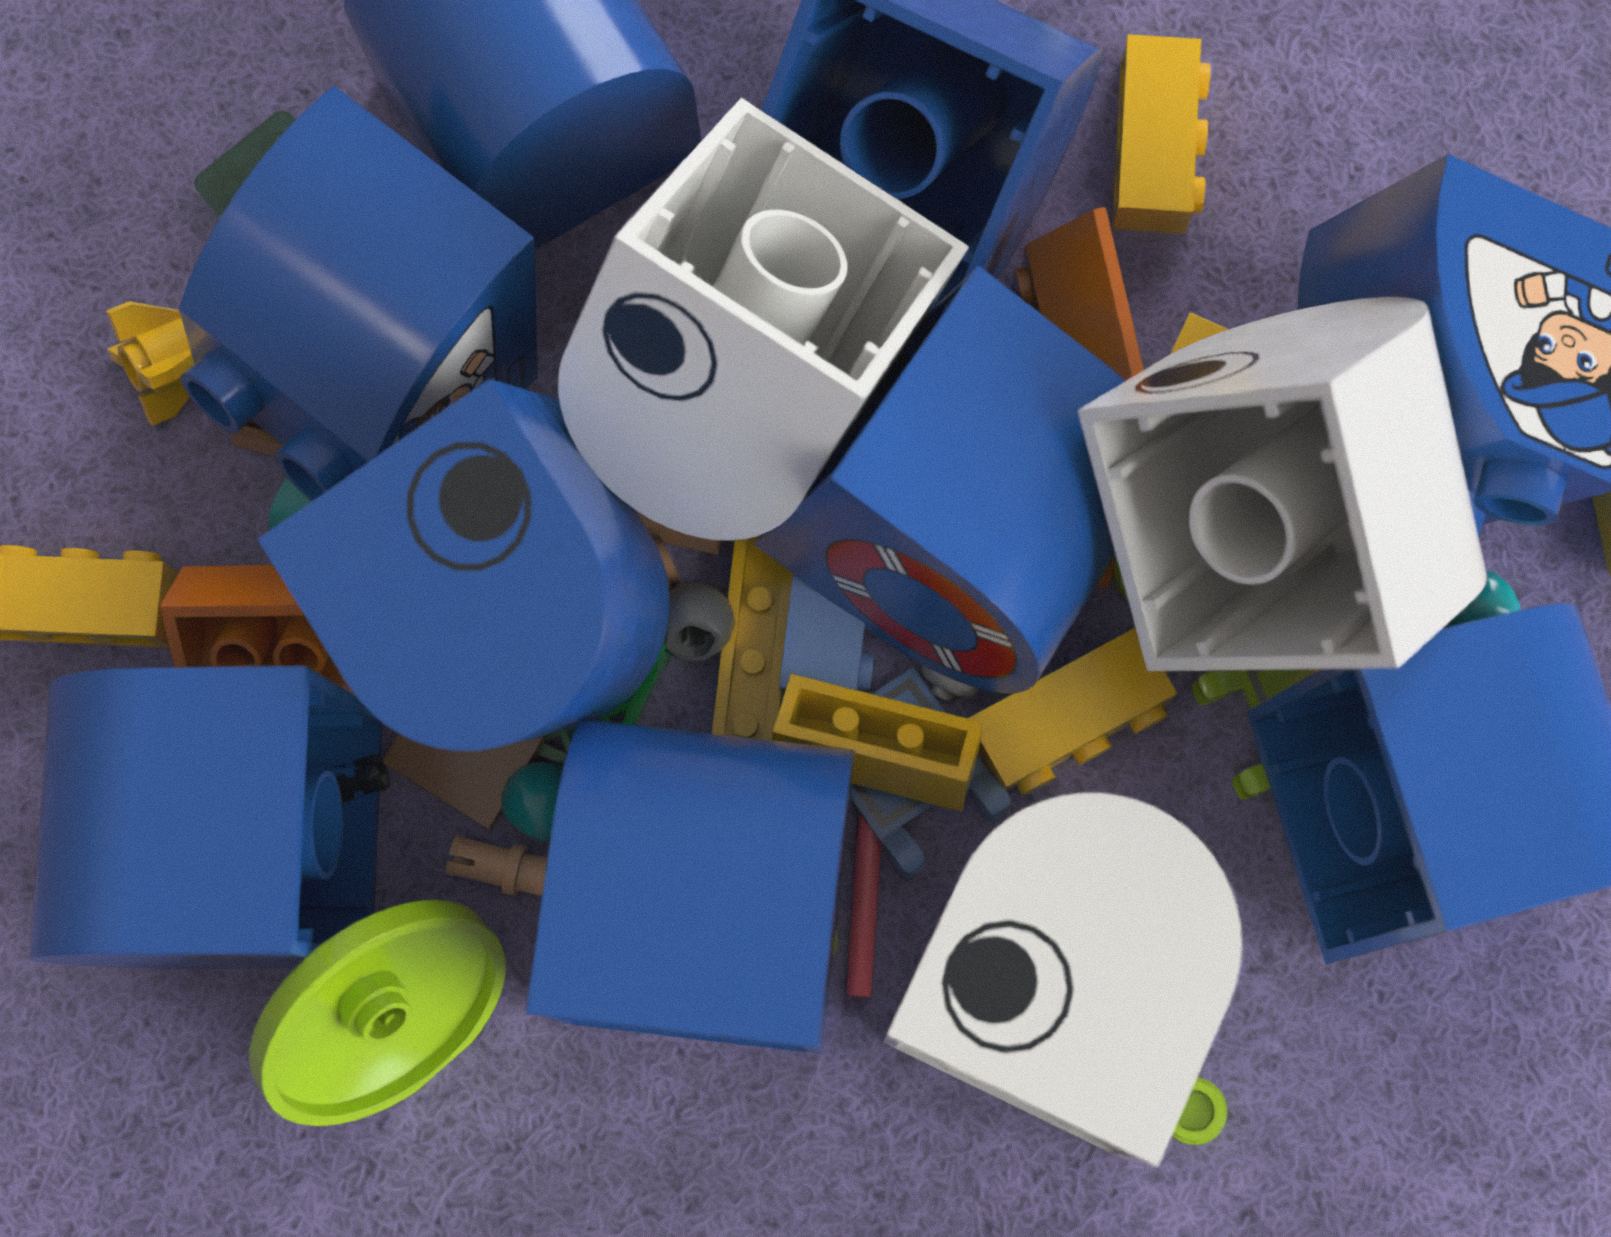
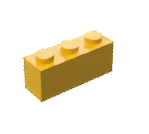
(1159, 134)
(83, 597)
(1072, 714)
(894, 742)

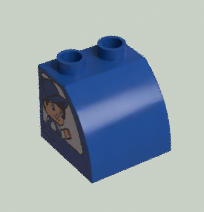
(353, 296)
(1515, 322)

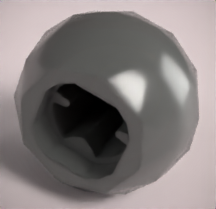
(698, 621)

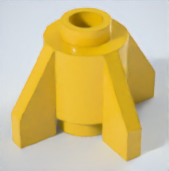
(152, 356)

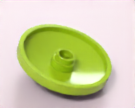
(376, 1012)

